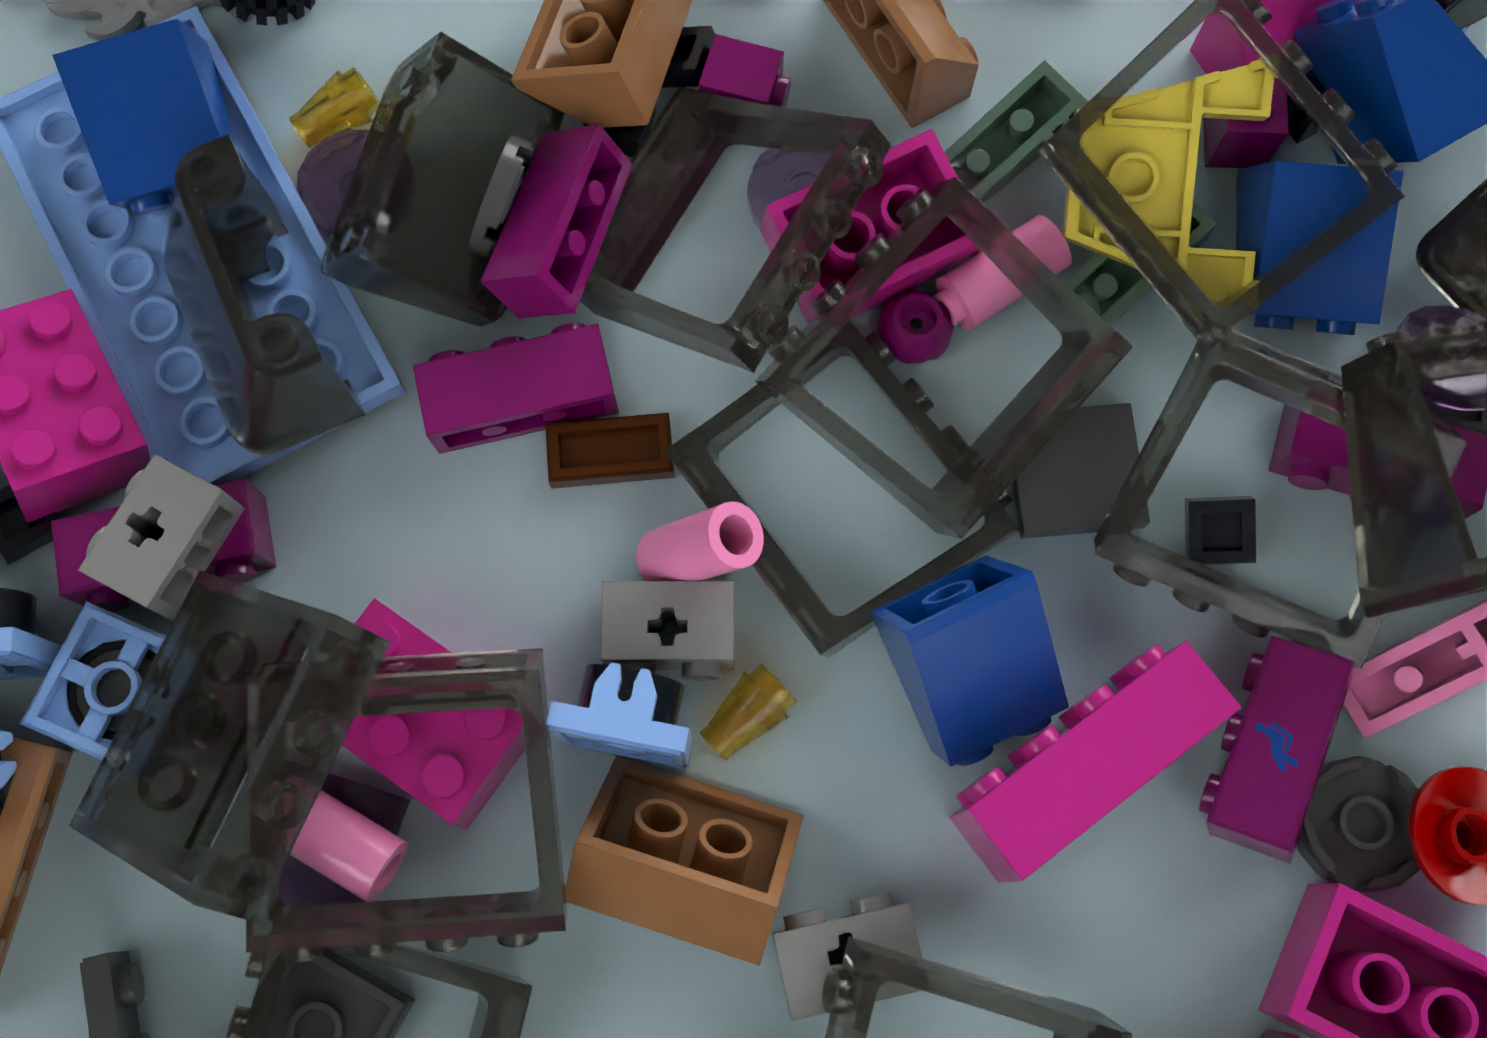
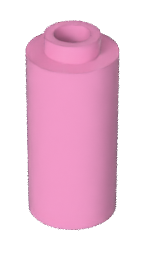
(981, 290)
(701, 545)
(349, 848)

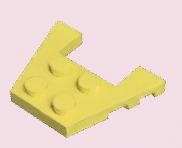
(1152, 154)

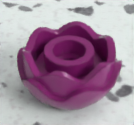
(913, 344)

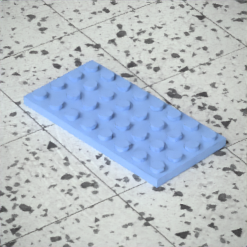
(126, 296)

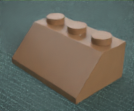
(910, 52)
(601, 57)
(683, 859)

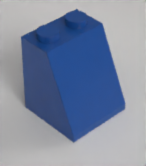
(1400, 72)
(143, 107)
(1287, 204)
(974, 658)

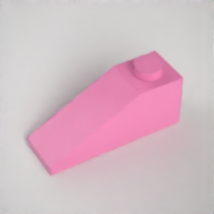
(1420, 671)

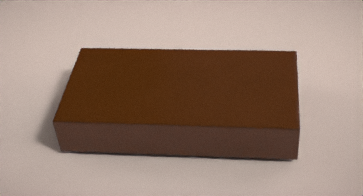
(609, 450)

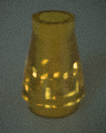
(337, 106)
(749, 711)

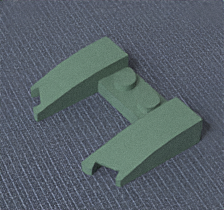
(1008, 142)

